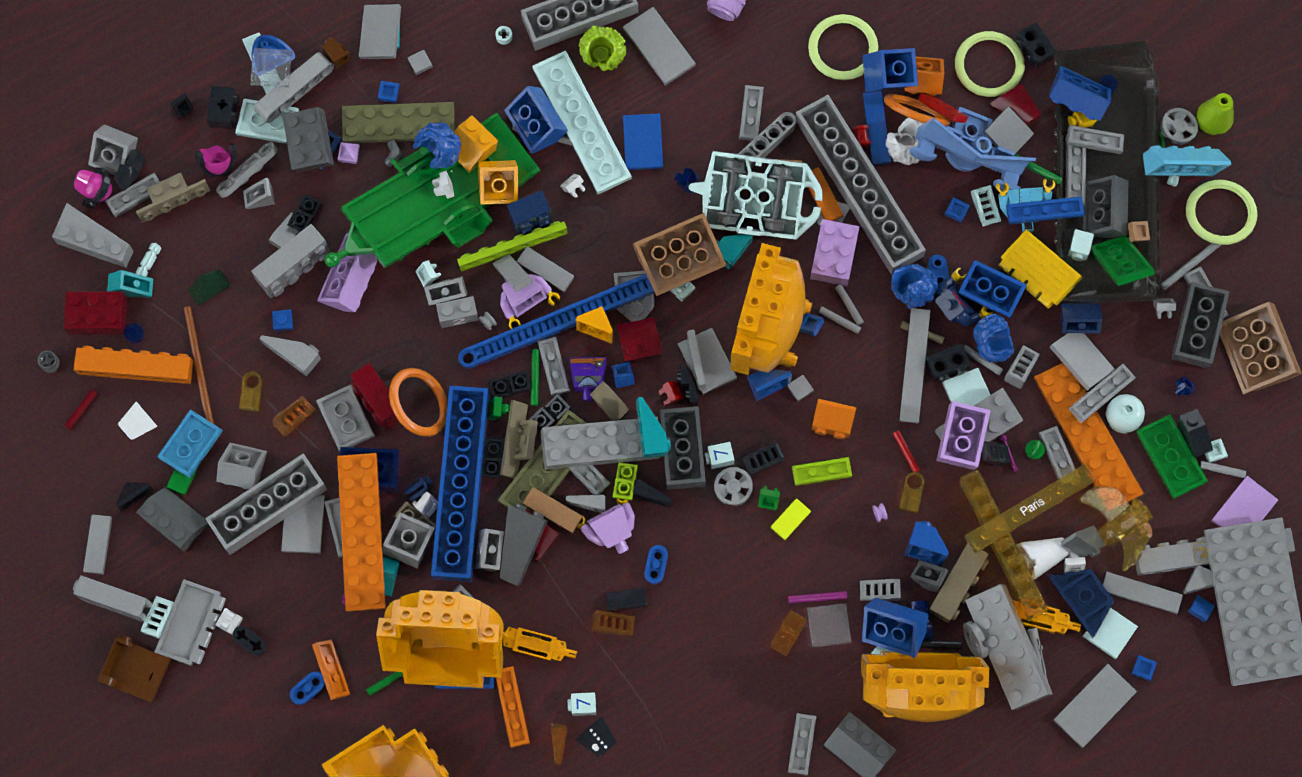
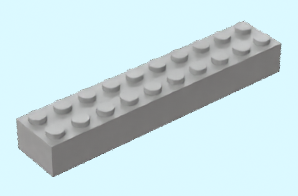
(859, 184)

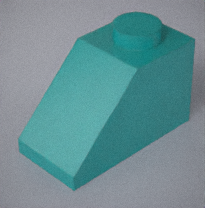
(733, 247)
(130, 283)

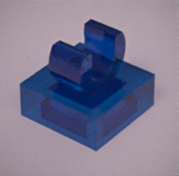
(686, 179)

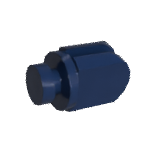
(418, 487)

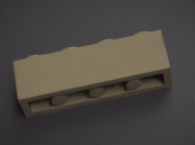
(957, 584)

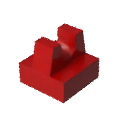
(673, 392)

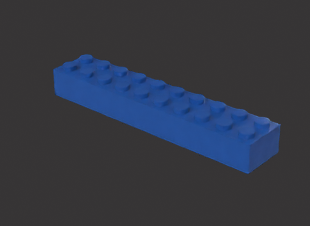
(460, 484)

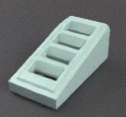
(992, 203)
(148, 621)

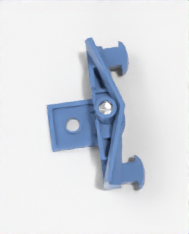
(969, 151)

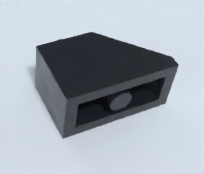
(1195, 433)

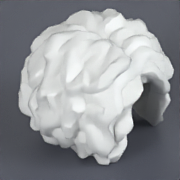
(901, 142)

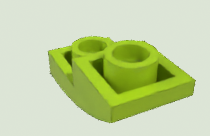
(625, 481)

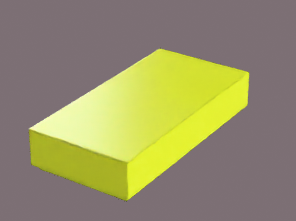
(790, 519)

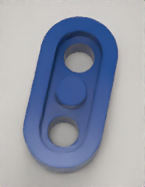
(941, 271)
(656, 565)
(307, 687)

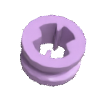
(880, 512)

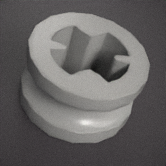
(487, 320)

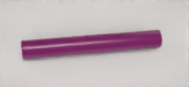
(817, 597)

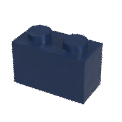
(1081, 318)

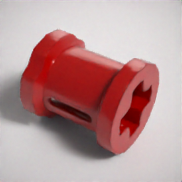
(861, 135)

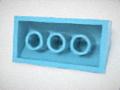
(1184, 161)

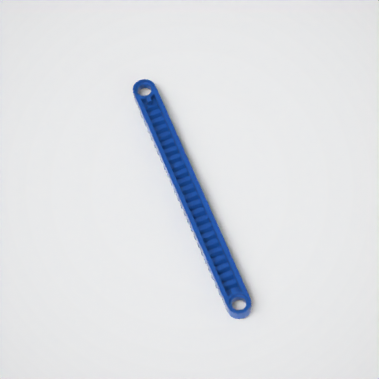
(555, 322)

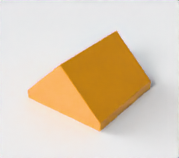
(595, 324)

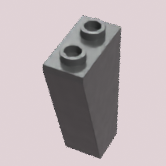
(520, 542)

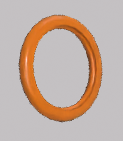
(892, 99)
(399, 413)

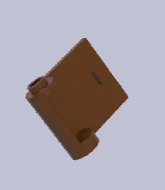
(131, 668)

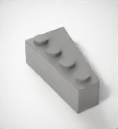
(89, 237)

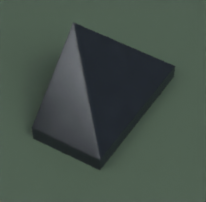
(132, 493)

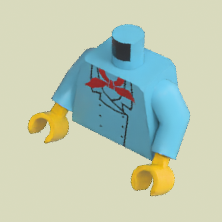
(1024, 195)

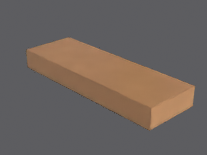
(552, 510)

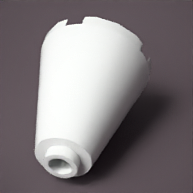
(1042, 554)

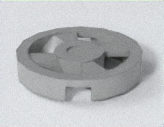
(1178, 126)
(733, 486)
(975, 639)

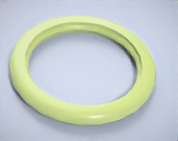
(818, 30)
(989, 35)
(1219, 184)

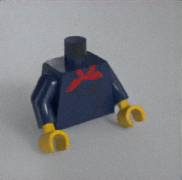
(956, 306)

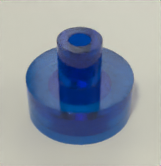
(1112, 80)
(134, 333)
(1184, 386)

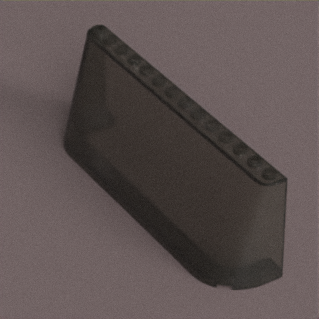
(1136, 116)

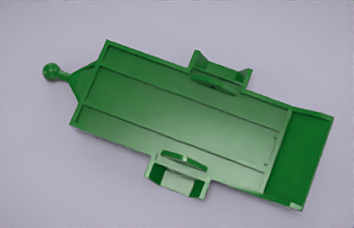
(408, 214)

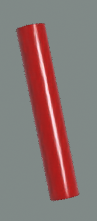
(906, 451)

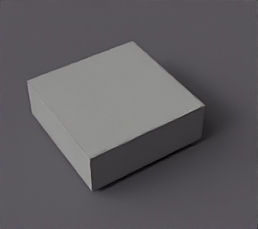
(420, 62)
(800, 388)

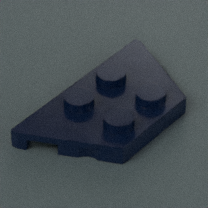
(1085, 597)

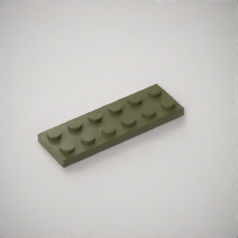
(392, 121)
(535, 475)

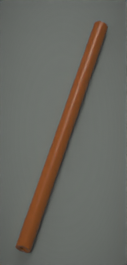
(198, 364)

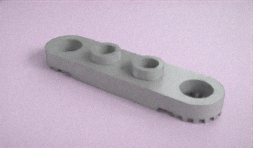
(247, 169)

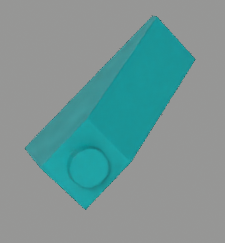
(652, 435)

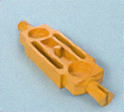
(1058, 621)
(555, 649)

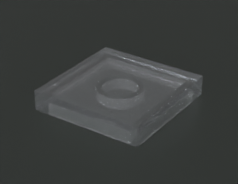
(271, 67)
(829, 625)

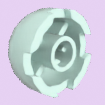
(1125, 413)

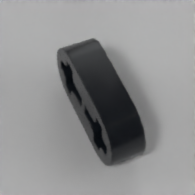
(252, 637)

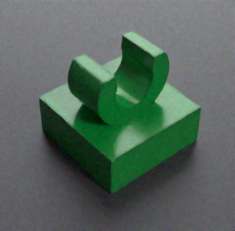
(497, 409)
(769, 498)

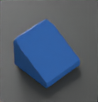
(622, 374)
(1201, 608)

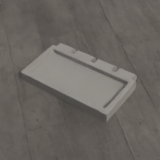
(188, 623)

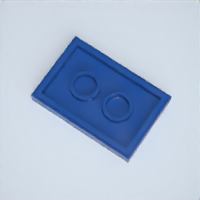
(643, 141)

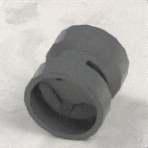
(45, 360)

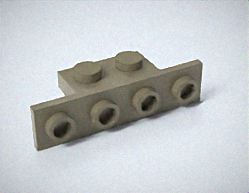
(169, 195)
(518, 440)

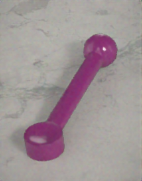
(1003, 438)

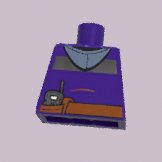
(587, 374)

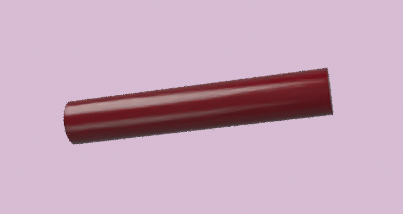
(80, 410)

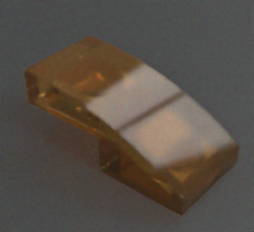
(788, 633)

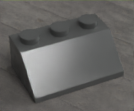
(1106, 207)
(173, 518)
(859, 747)

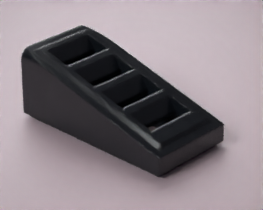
(181, 106)
(775, 446)
(995, 453)
(646, 492)

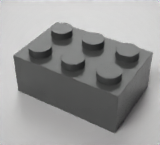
(308, 139)

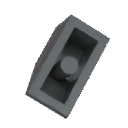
(1085, 542)
(929, 575)

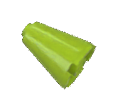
(1216, 114)

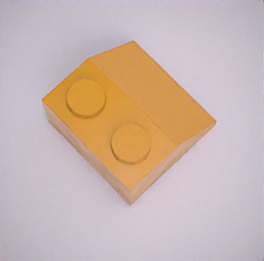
(476, 143)
(498, 182)

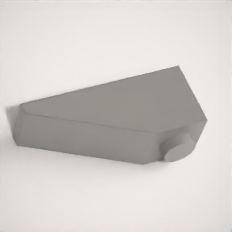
(295, 353)

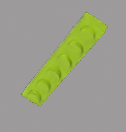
(519, 243)

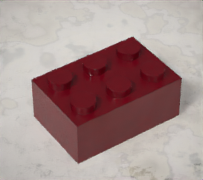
(95, 313)
(374, 395)

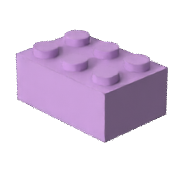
(834, 252)
(963, 435)

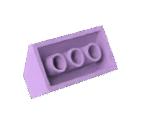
(348, 281)

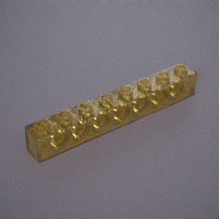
(1004, 548)

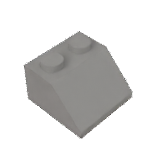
(111, 148)
(241, 466)
(408, 540)

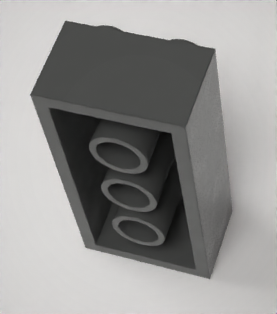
(1200, 325)
(685, 460)

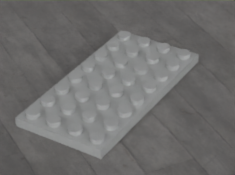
(1256, 600)

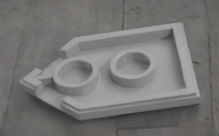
(639, 309)

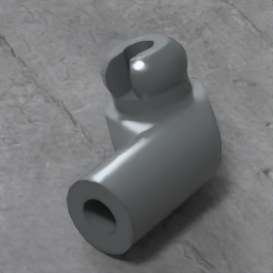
(394, 153)

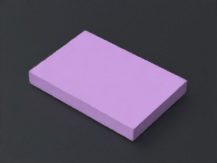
(1245, 505)

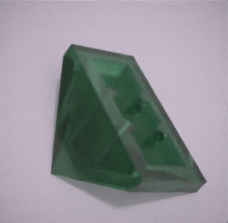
(208, 286)

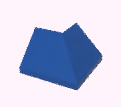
(765, 383)

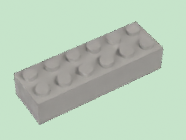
(564, 19)
(592, 444)
(266, 504)
(1009, 647)

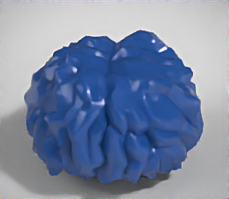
(441, 142)
(914, 285)
(993, 338)

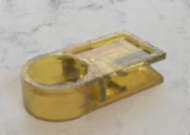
(250, 396)
(911, 497)

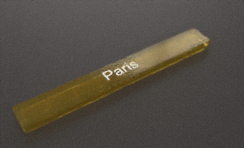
(1030, 508)

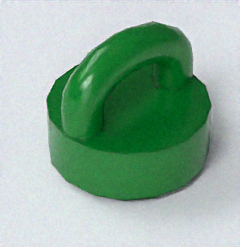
(1034, 450)

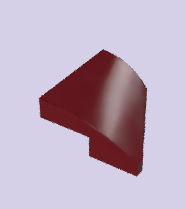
(1020, 103)

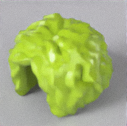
(602, 47)

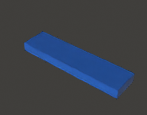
(877, 127)
(1045, 210)

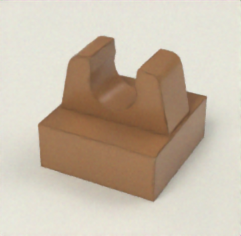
(1138, 231)

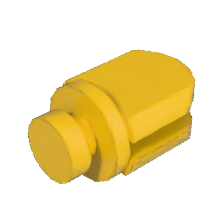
(1079, 119)

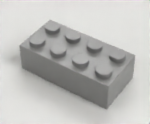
(291, 261)
(1002, 415)

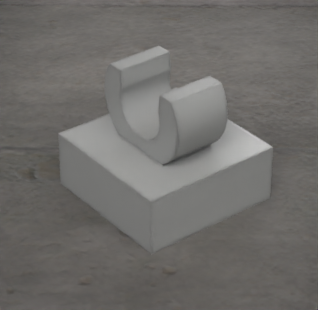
(1164, 305)

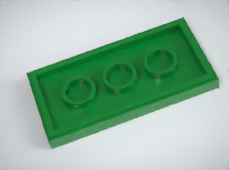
(1122, 260)
(1171, 456)

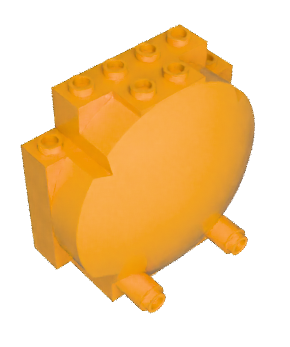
(770, 314)
(441, 639)
(924, 687)
(383, 757)

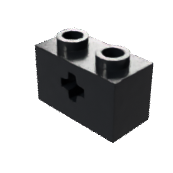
(218, 99)

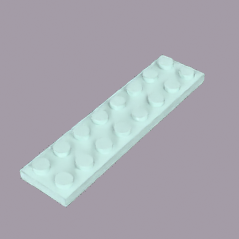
(583, 122)

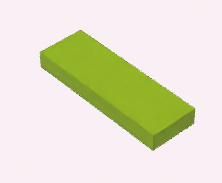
(821, 471)

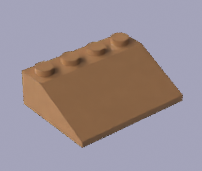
(679, 254)
(1259, 348)

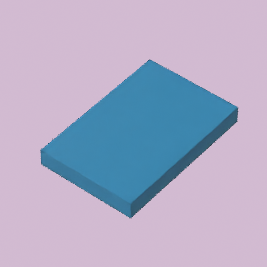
(190, 443)

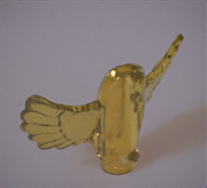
(1123, 521)

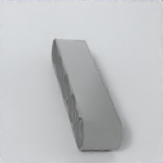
(300, 83)
(768, 142)

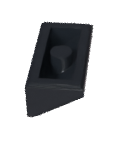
(626, 600)

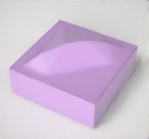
(348, 153)

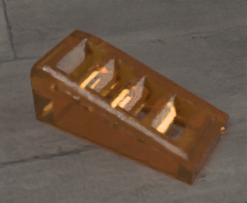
(286, 429)
(612, 630)
(559, 735)

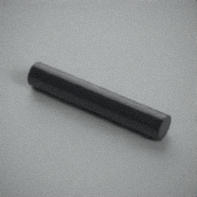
(941, 644)

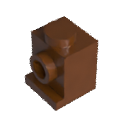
(336, 52)

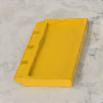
(1040, 268)

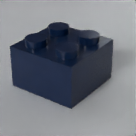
(530, 213)

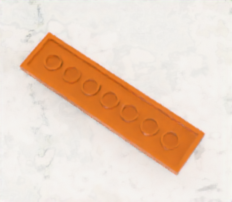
(1090, 438)
(361, 532)

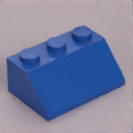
(1080, 94)
(535, 119)
(992, 289)
(926, 544)
(894, 627)

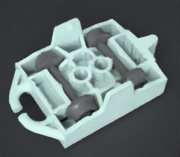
(776, 217)

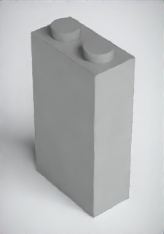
(112, 598)

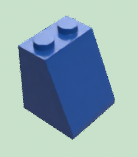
(890, 70)

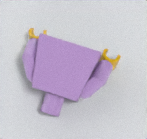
(519, 302)
(611, 526)

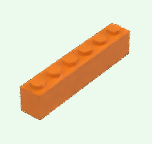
(133, 365)

